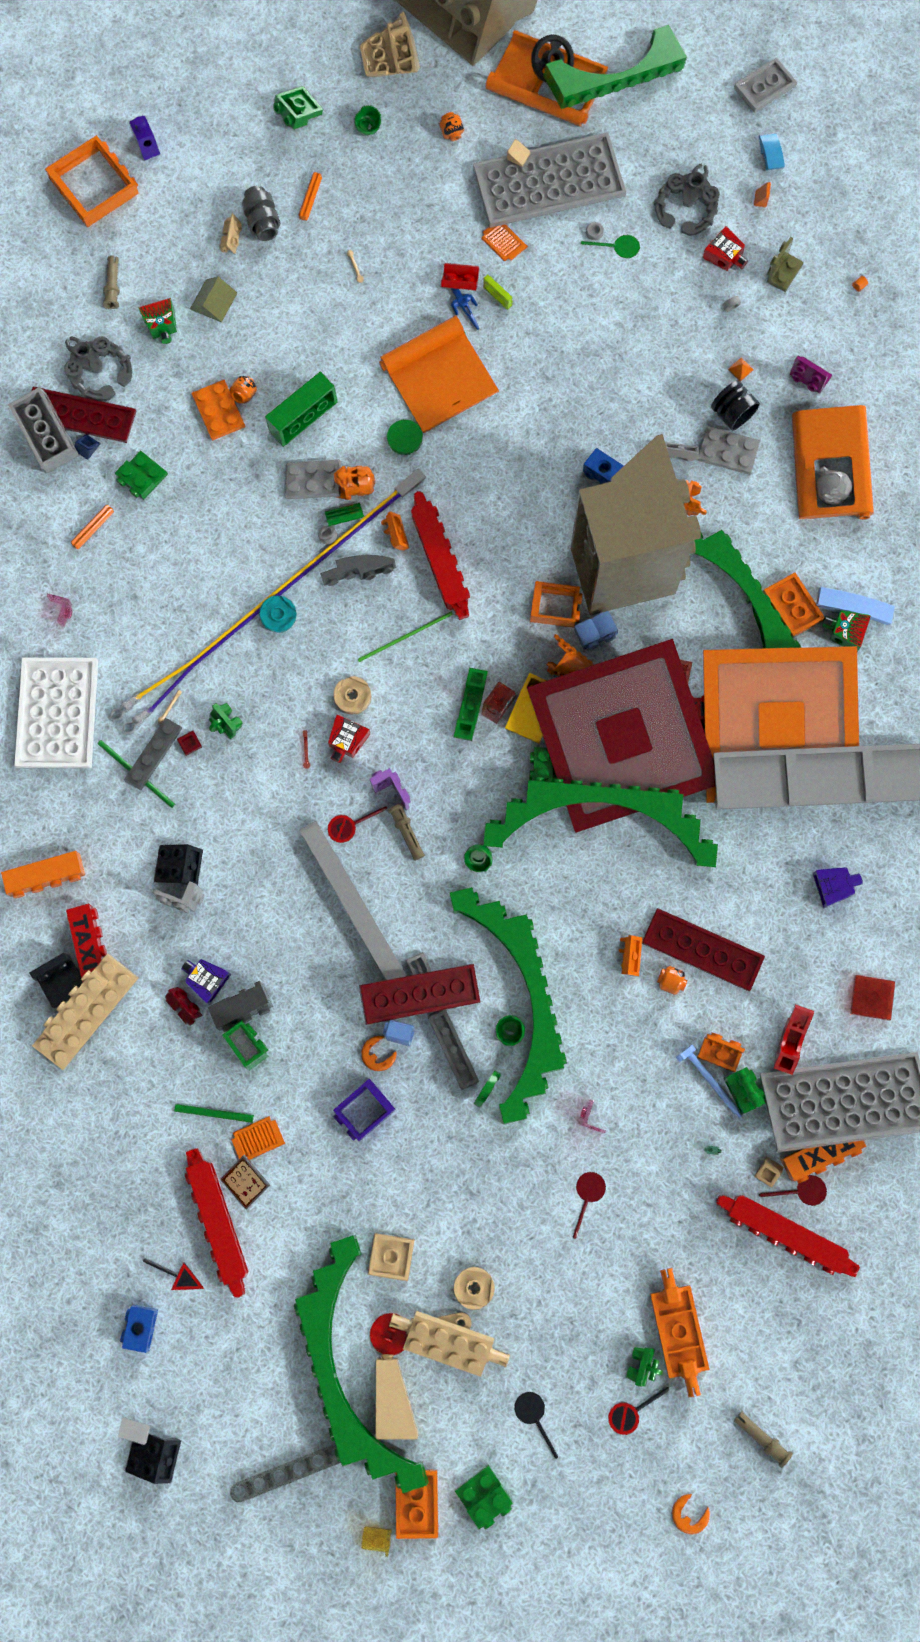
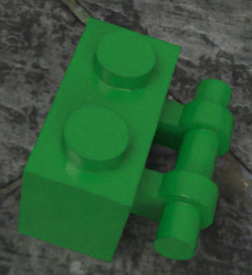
(744, 1090)

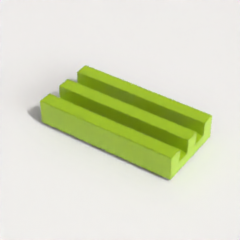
(497, 291)

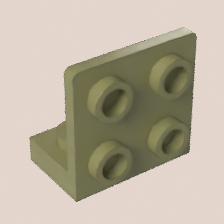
(784, 267)

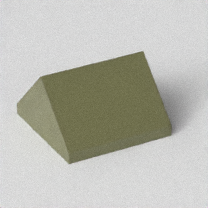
(214, 299)

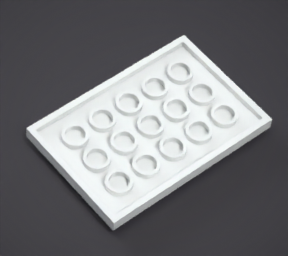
(56, 713)

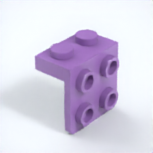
(381, 780)

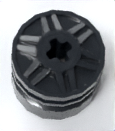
(735, 405)

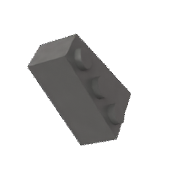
(240, 1007)

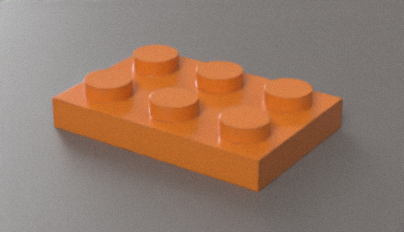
(218, 410)
(794, 604)
(418, 1510)

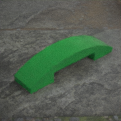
(471, 704)

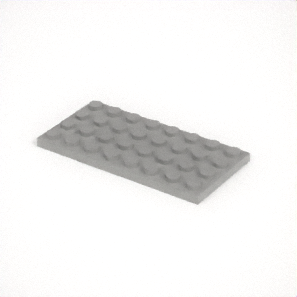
(550, 180)
(844, 1102)

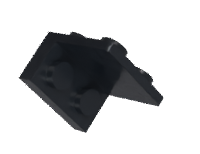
(178, 864)
(57, 978)
(154, 1460)

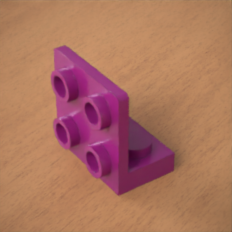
(809, 374)

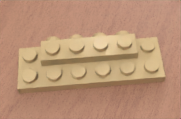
(84, 1011)

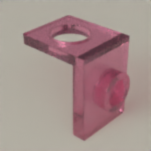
(66, 610)
(585, 1115)

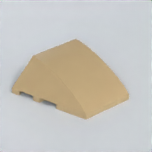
(390, 50)

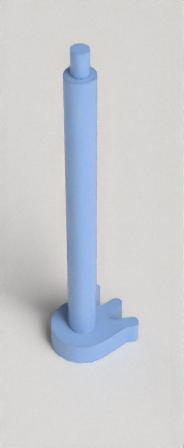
(688, 1052)

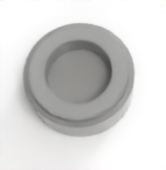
(594, 231)
(731, 303)
(327, 535)

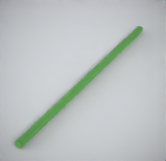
(405, 636)

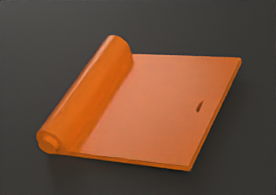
(438, 374)

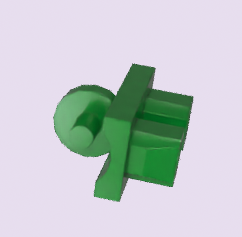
(221, 722)
(641, 1375)

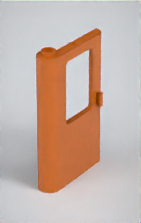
(517, 80)
(828, 435)

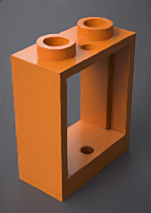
(559, 589)

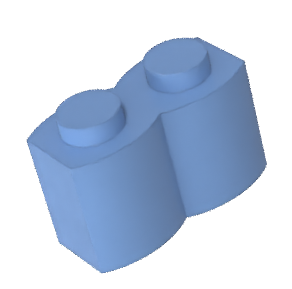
(596, 630)
(399, 1032)

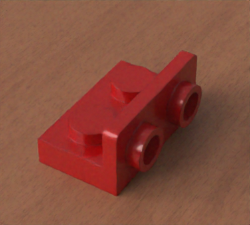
(460, 276)

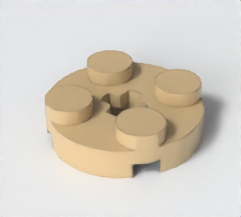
(347, 686)
(465, 1295)

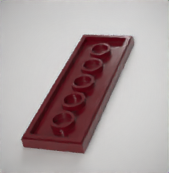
(92, 416)
(703, 949)
(419, 994)

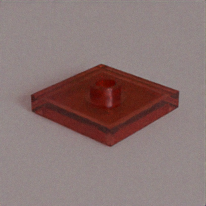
(872, 997)

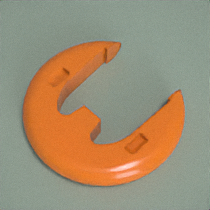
(369, 1060)
(684, 1524)

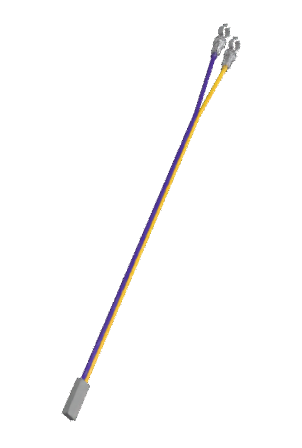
(402, 489)

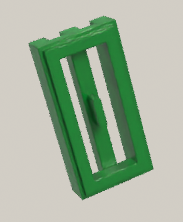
(344, 514)

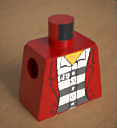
(726, 250)
(346, 738)

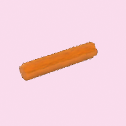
(310, 196)
(92, 526)

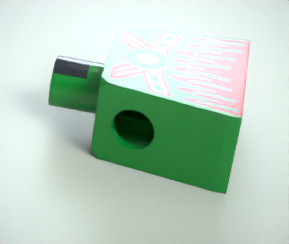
(160, 319)
(848, 628)

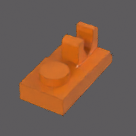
(396, 531)
(632, 955)

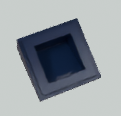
(86, 446)

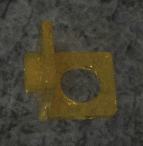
(376, 1539)

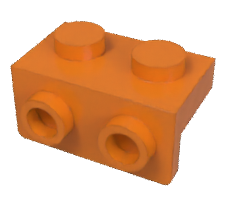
(721, 1052)

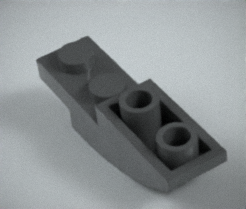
(365, 565)

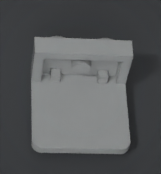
(191, 898)

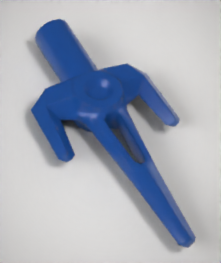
(462, 301)

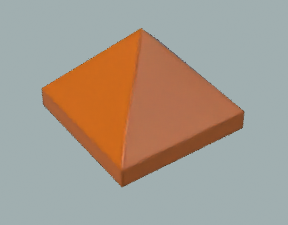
(740, 369)

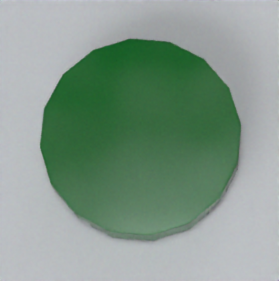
(404, 437)
(487, 1089)

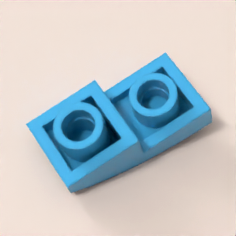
(772, 151)

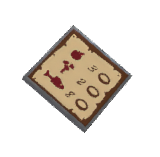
(245, 1182)

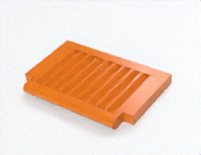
(503, 242)
(257, 1138)

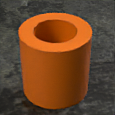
(860, 283)

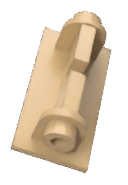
(232, 229)

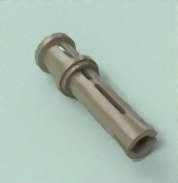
(111, 290)
(403, 824)
(770, 1445)

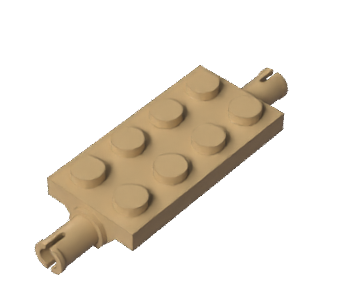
(448, 1343)

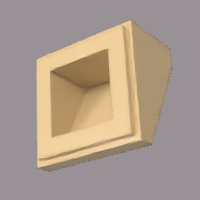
(518, 153)
(769, 1172)

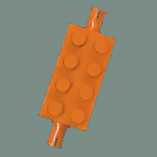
(679, 1332)

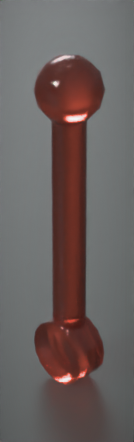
(306, 765)

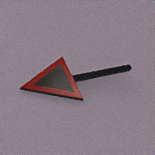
(184, 1280)

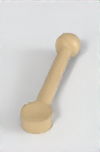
(360, 279)
(161, 719)

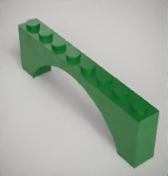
(576, 86)

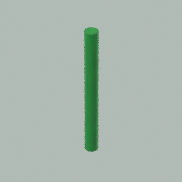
(214, 1113)

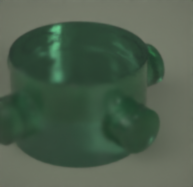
(712, 1150)

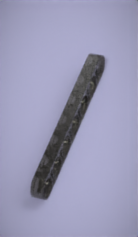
(290, 1475)

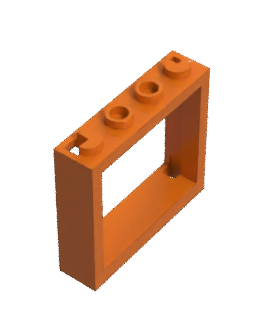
(76, 157)

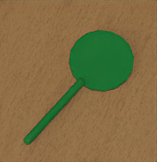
(625, 246)

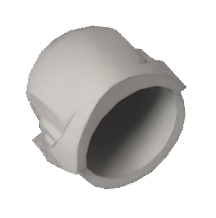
(833, 487)

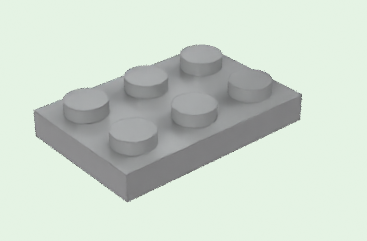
(765, 85)
(728, 450)
(312, 479)

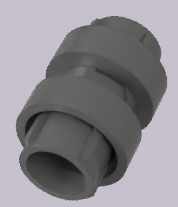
(260, 213)

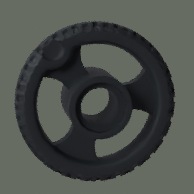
(555, 41)

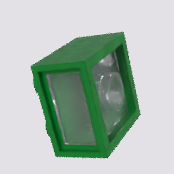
(245, 1045)

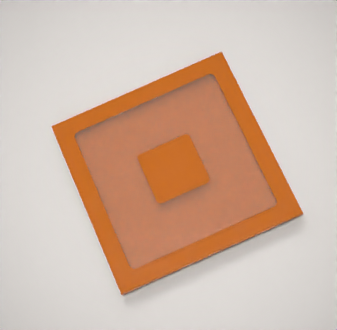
(780, 699)

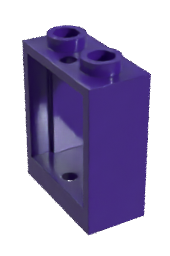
(341, 1118)

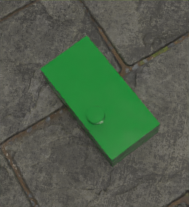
(301, 409)

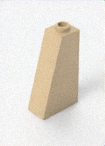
(393, 1405)

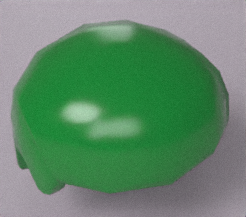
(366, 116)
(478, 858)
(512, 1024)

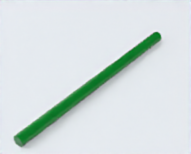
(125, 764)

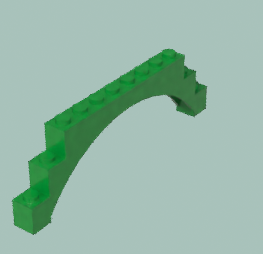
(720, 551)
(660, 806)
(518, 940)
(351, 1437)

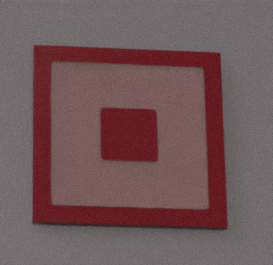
(625, 727)

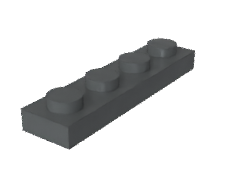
(153, 754)
(453, 1049)

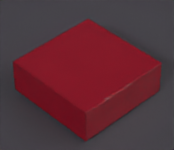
(189, 743)

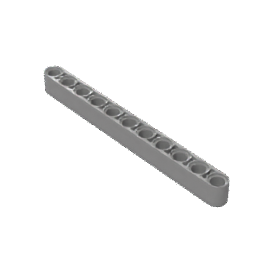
(352, 901)

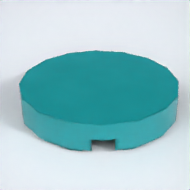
(278, 614)

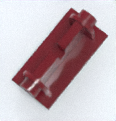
(178, 998)

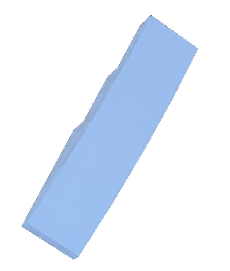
(840, 600)

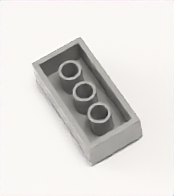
(43, 430)

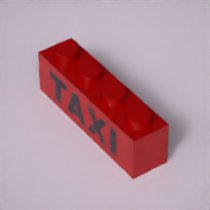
(86, 937)

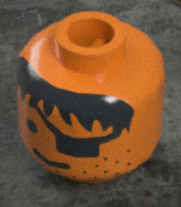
(451, 126)
(243, 389)
(672, 980)

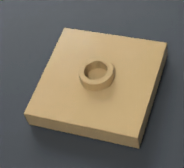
(391, 1257)

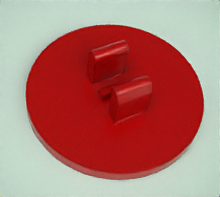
(386, 1338)

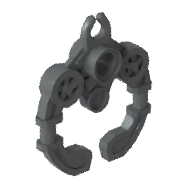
(691, 193)
(99, 347)

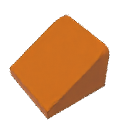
(762, 195)

